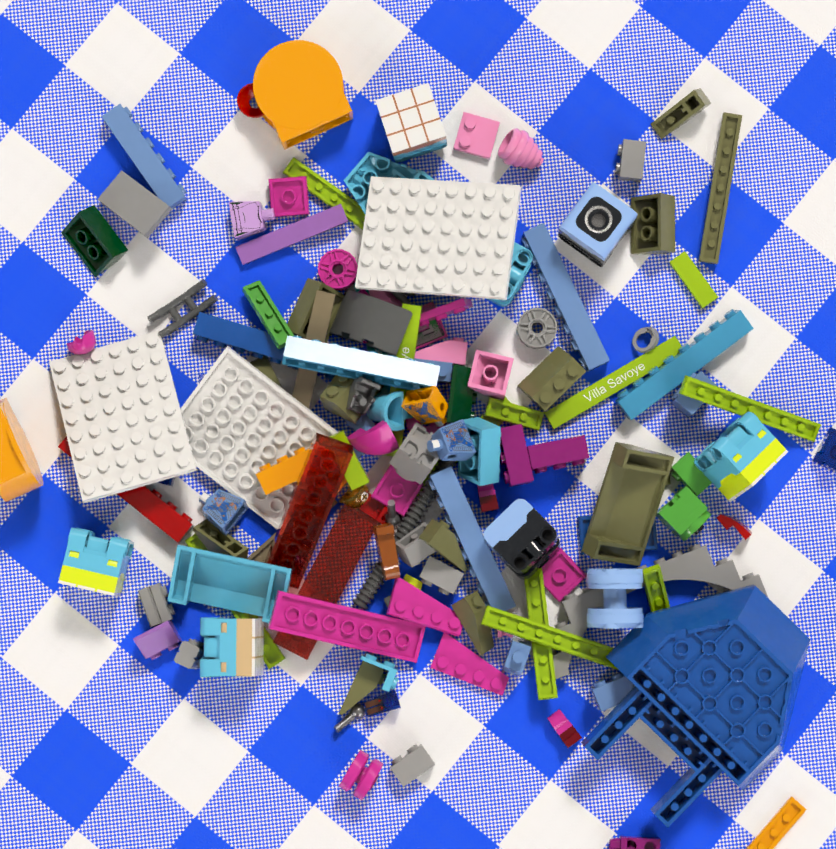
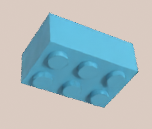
(484, 464)

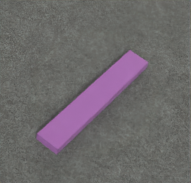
(291, 234)

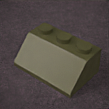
(654, 224)
(302, 311)
(551, 379)
(336, 397)

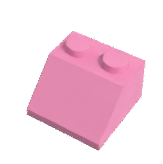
(490, 374)

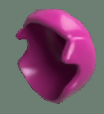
(83, 345)

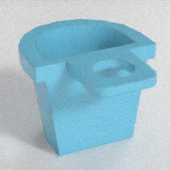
(389, 409)

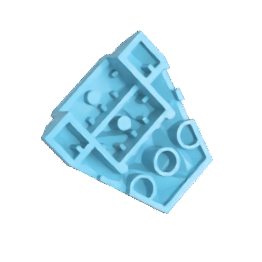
(377, 166)

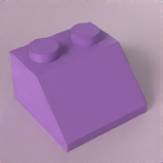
(157, 640)

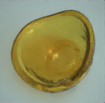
(356, 497)

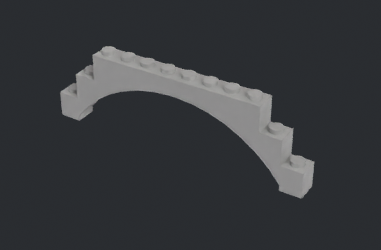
(692, 565)

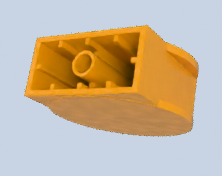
(300, 91)
(17, 461)

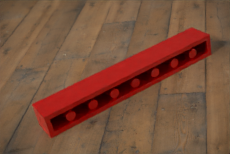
(153, 507)

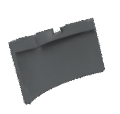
(372, 321)

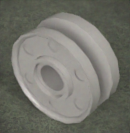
(537, 316)

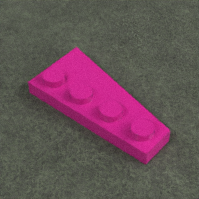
(441, 312)
(418, 607)
(464, 664)

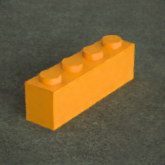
(283, 472)

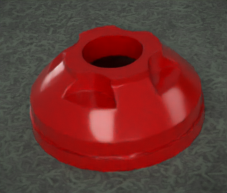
(243, 101)

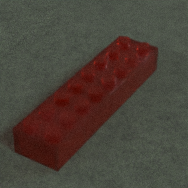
(309, 505)
(332, 569)

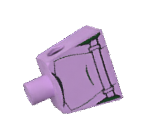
(249, 218)

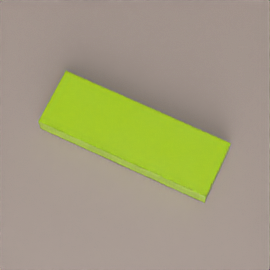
(693, 279)
(513, 413)
(355, 473)
(655, 588)

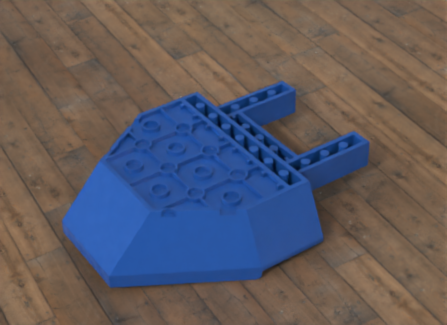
(713, 685)

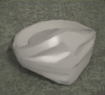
(653, 341)

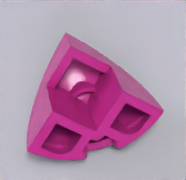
(375, 441)

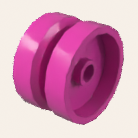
(363, 776)

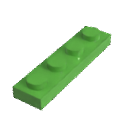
(267, 313)

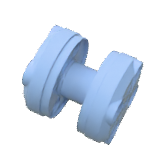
(614, 611)

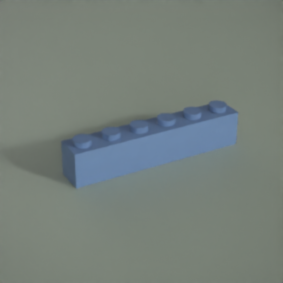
(143, 156)

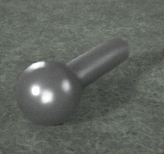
(392, 516)
(356, 712)

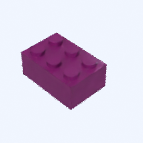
(558, 454)
(515, 456)

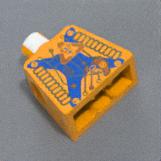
(426, 405)

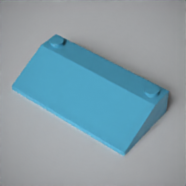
(226, 581)

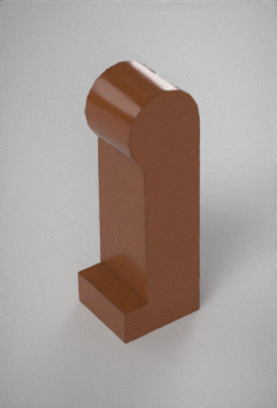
(387, 550)

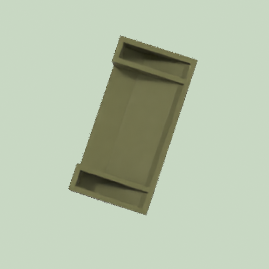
(627, 504)

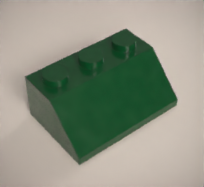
(94, 240)
(460, 396)

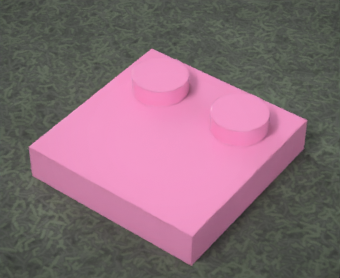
(476, 135)

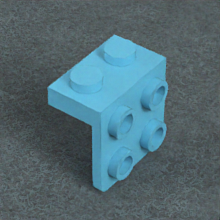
(391, 680)

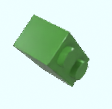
(689, 474)

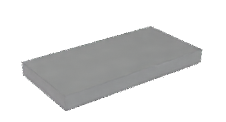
(134, 204)

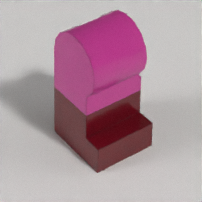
(487, 498)
(564, 728)

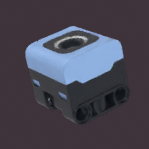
(597, 224)
(522, 539)

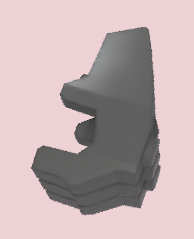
(361, 395)

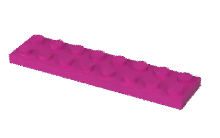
(346, 626)

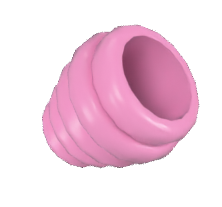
(520, 150)

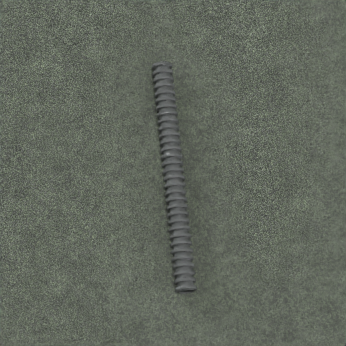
(409, 523)

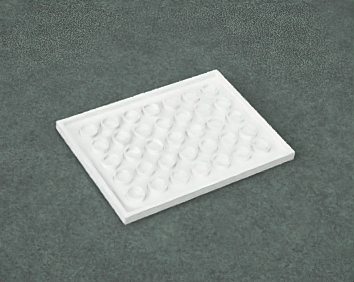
(438, 237)
(122, 416)
(243, 422)

